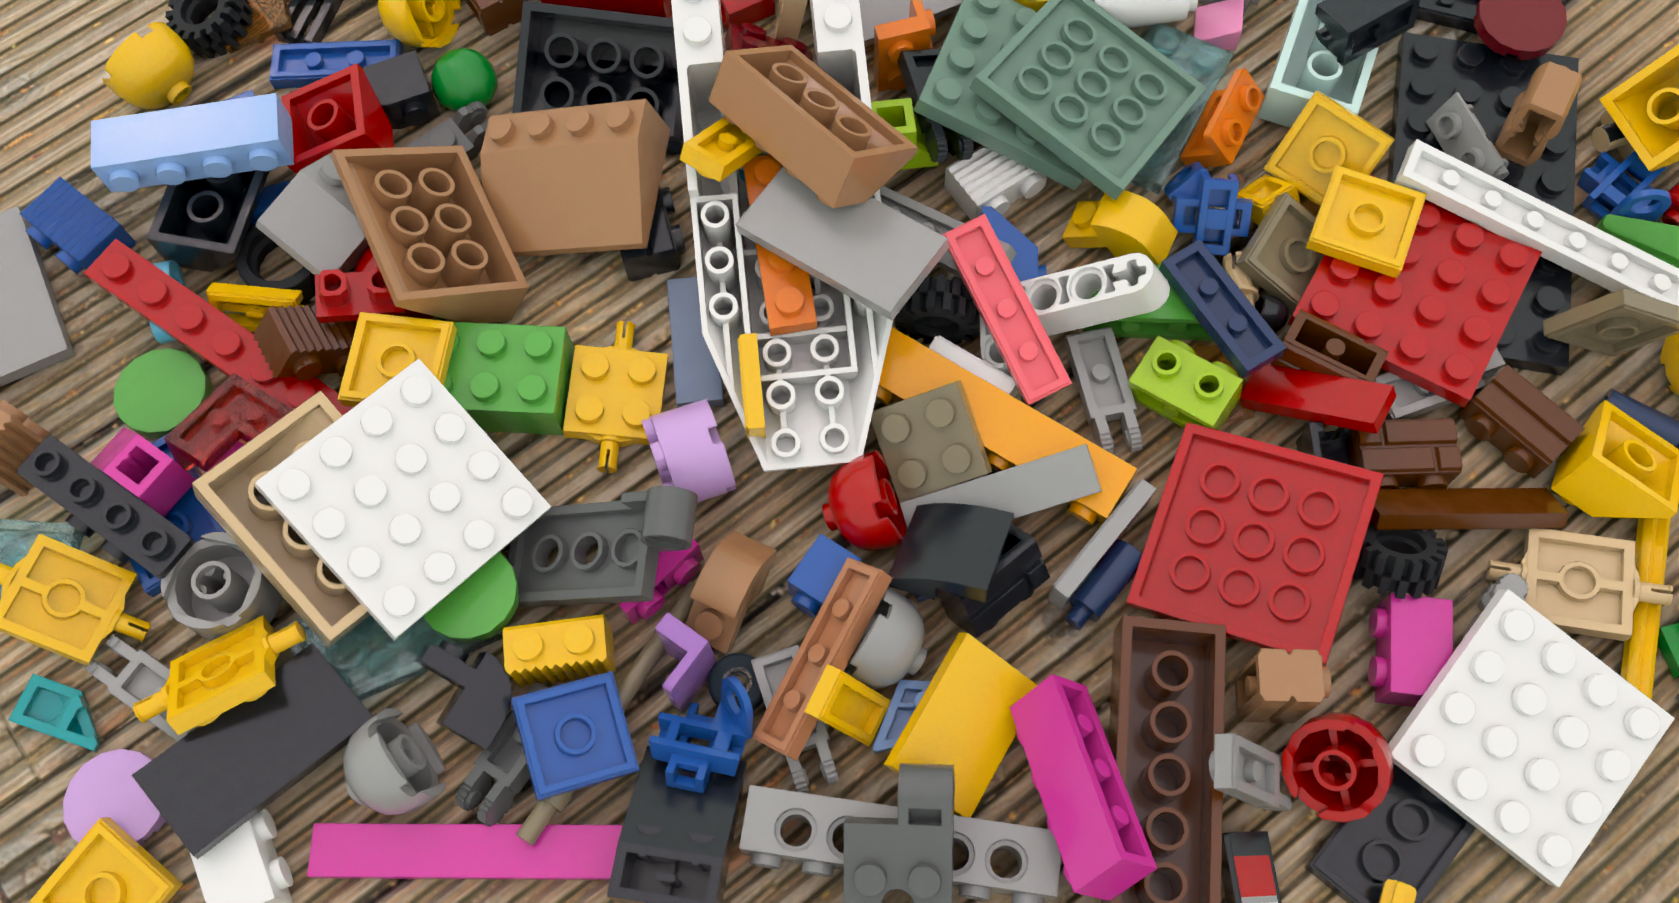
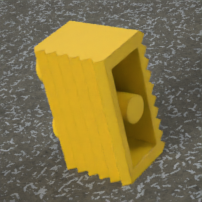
(558, 650)

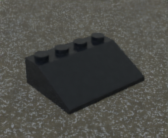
(597, 58)

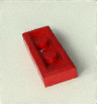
(1319, 397)

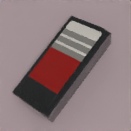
(1248, 868)

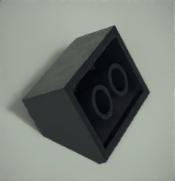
(206, 219)

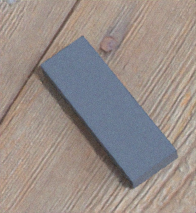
(693, 364)

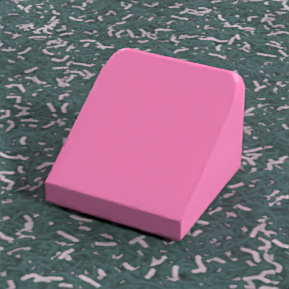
(1220, 23)

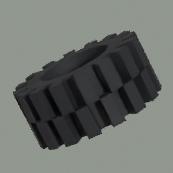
(216, 32)
(939, 309)
(1401, 561)

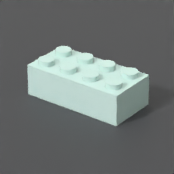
(1309, 67)

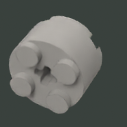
(218, 588)

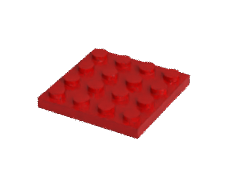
(1441, 309)
(1255, 541)

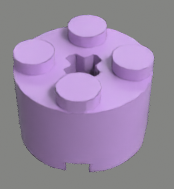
(690, 450)

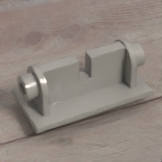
(1465, 138)

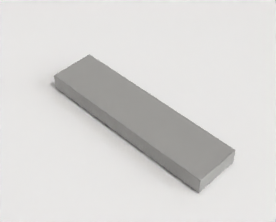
(1023, 487)

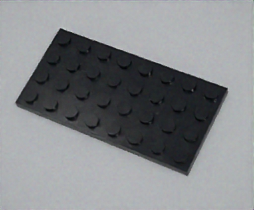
(1429, 75)

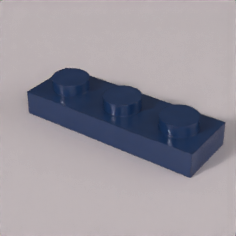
(1222, 309)

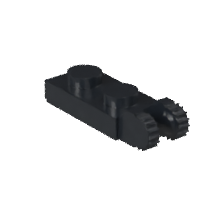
(915, 69)

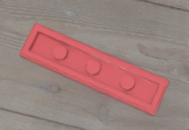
(1006, 310)

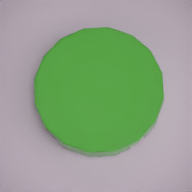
(160, 391)
(479, 604)

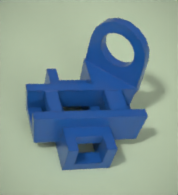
(1195, 188)
(1625, 195)
(725, 732)

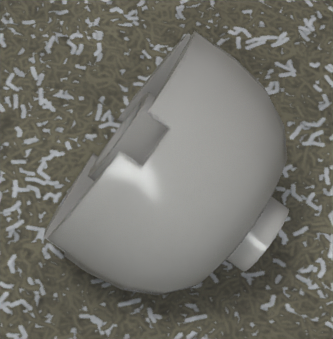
(889, 644)
(392, 765)

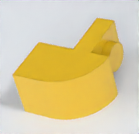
(1122, 226)

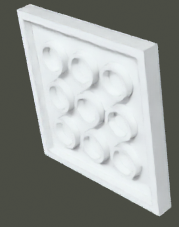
(403, 498)
(1528, 737)

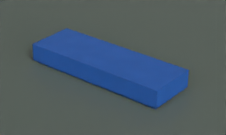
(307, 62)

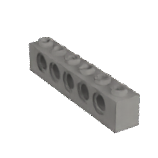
(772, 809)

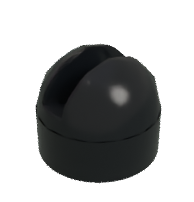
(1272, 311)

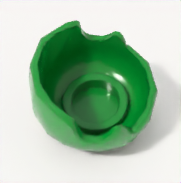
(462, 78)

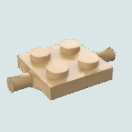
(1582, 582)

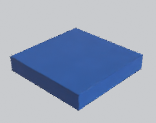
(574, 735)

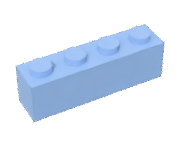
(192, 143)

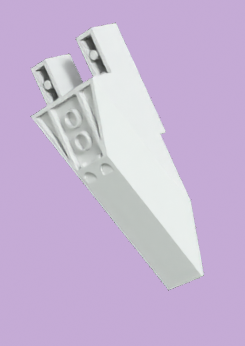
(815, 381)

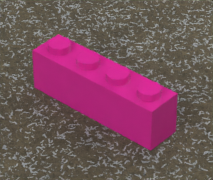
(1081, 789)

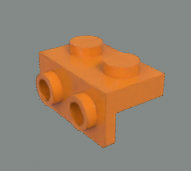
(900, 36)
(1224, 122)

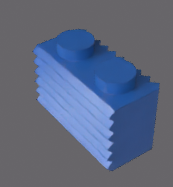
(73, 225)

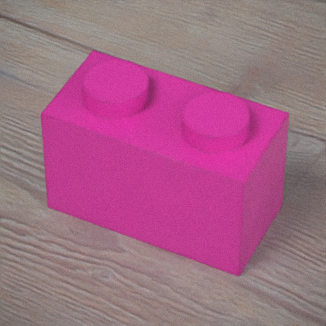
(1410, 646)

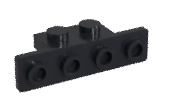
(105, 508)

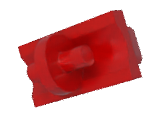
(345, 295)

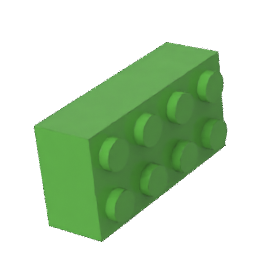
(512, 376)

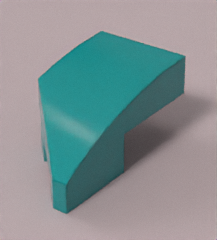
(56, 712)

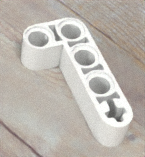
(1126, 285)

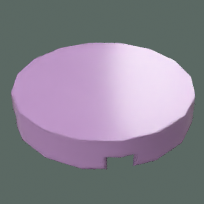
(107, 789)

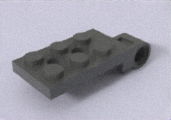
(628, 541)
(907, 850)

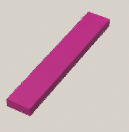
(461, 852)

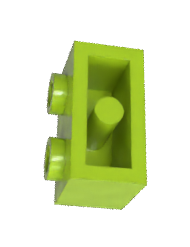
(1185, 386)

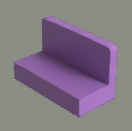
(694, 657)

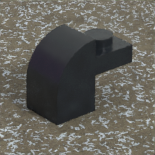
(481, 696)

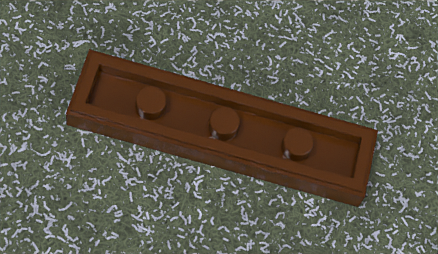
(1467, 509)

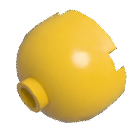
(420, 21)
(151, 68)

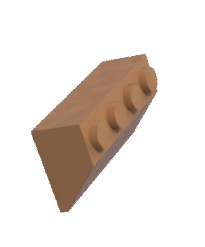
(809, 123)

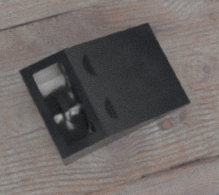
(676, 839)

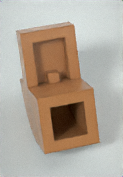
(726, 588)

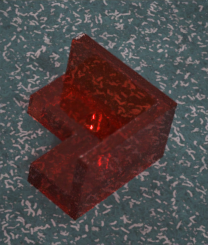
(226, 416)

